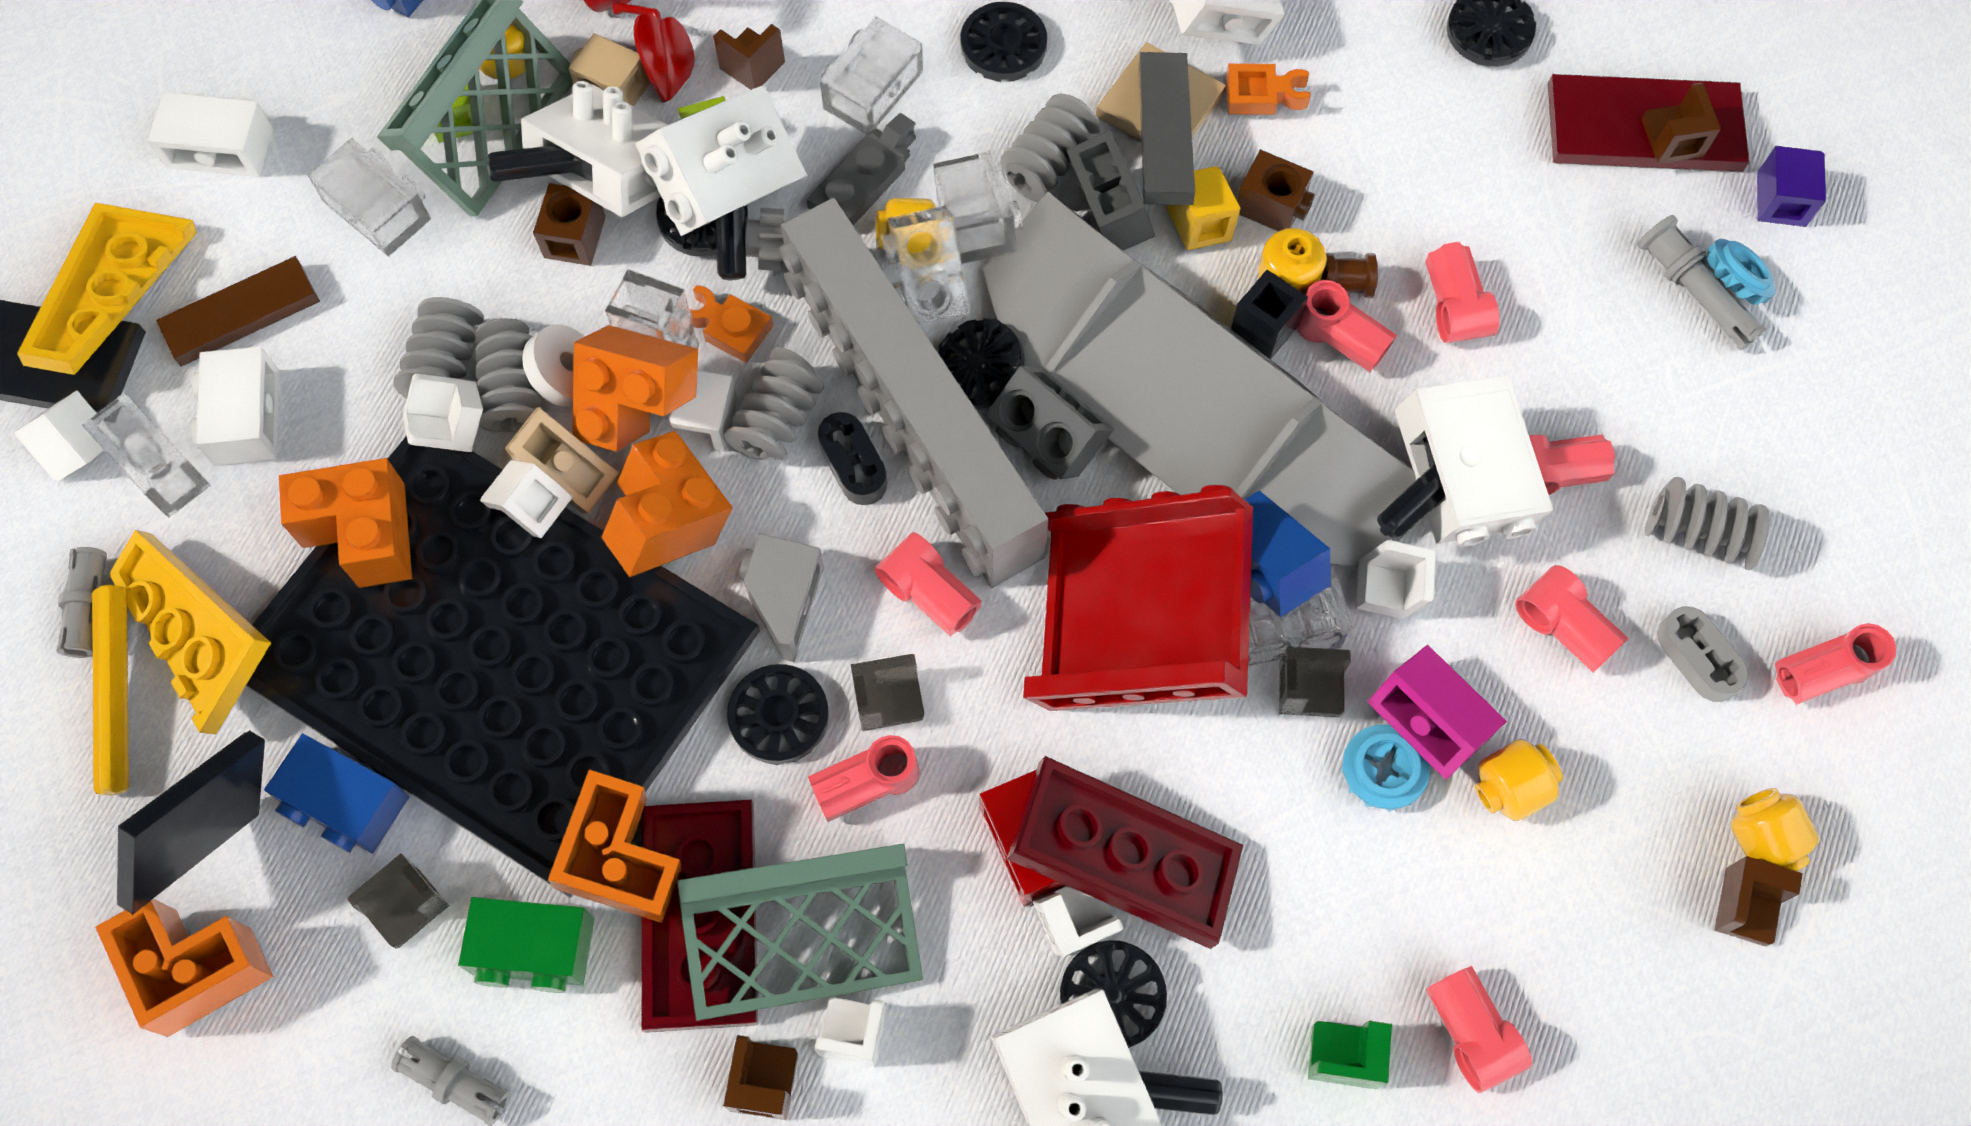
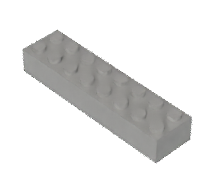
(914, 394)

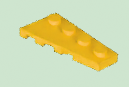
(99, 283)
(190, 628)

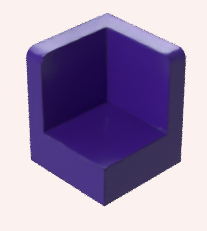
(1791, 186)

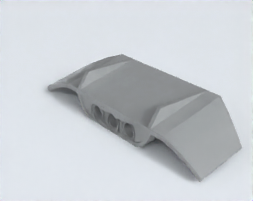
(1185, 386)

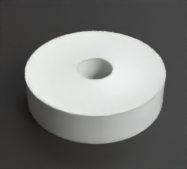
(543, 362)

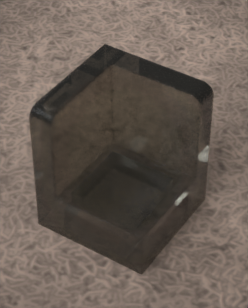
(1312, 681)
(887, 692)
(398, 901)

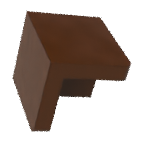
(750, 56)
(1684, 129)
(1753, 899)
(761, 1079)

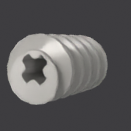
(1041, 152)
(438, 341)
(501, 378)
(774, 406)
(1710, 520)

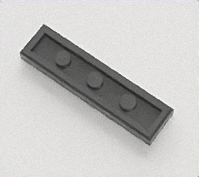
(1166, 129)

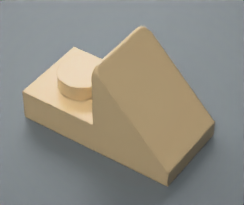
(562, 459)

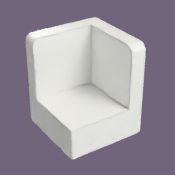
(710, 410)
(442, 412)
(59, 438)
(527, 497)
(1396, 579)
(1074, 920)
(852, 1031)

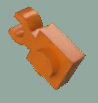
(1258, 89)
(731, 325)

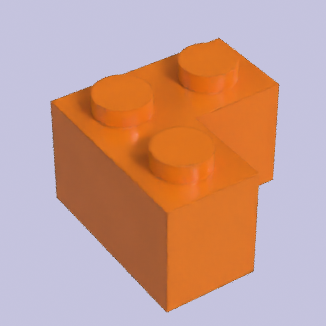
(623, 380)
(667, 506)
(357, 508)
(598, 853)
(179, 976)

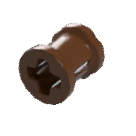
(1353, 273)

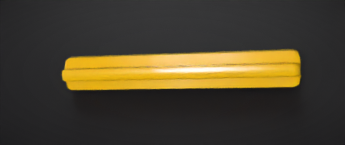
(110, 690)

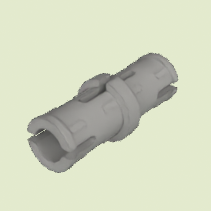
(84, 576)
(451, 1080)

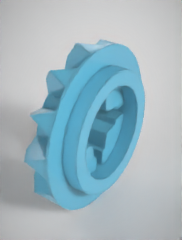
(1741, 271)
(1373, 745)

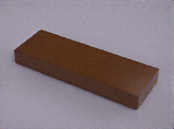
(237, 310)

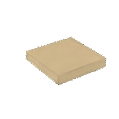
(1122, 102)

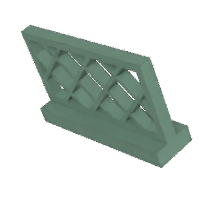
(444, 82)
(793, 880)

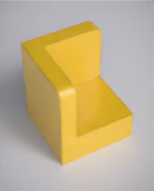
(1211, 216)

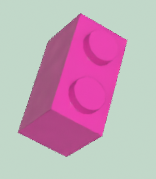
(1436, 711)

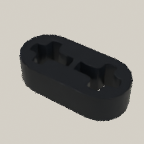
(862, 453)

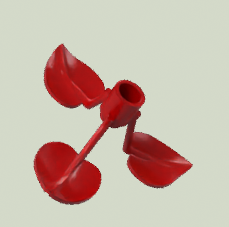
(661, 45)

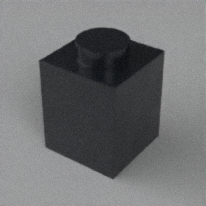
(1269, 313)

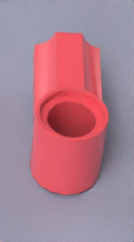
(1462, 305)
(1347, 326)
(1573, 460)
(918, 574)
(1560, 607)
(1835, 663)
(858, 778)
(1485, 1045)

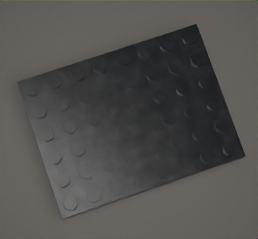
(497, 661)

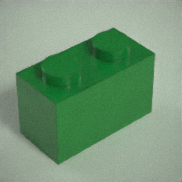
(526, 943)

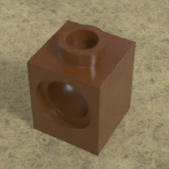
(1277, 175)
(572, 240)

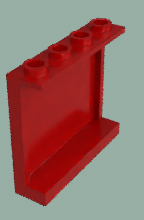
(1147, 601)

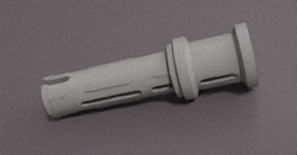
(1688, 265)

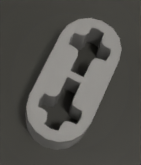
(1702, 654)

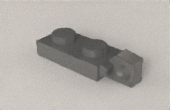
(867, 169)

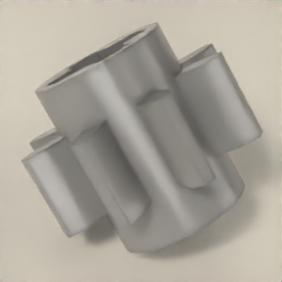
(765, 238)

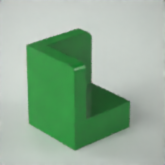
(1351, 1054)

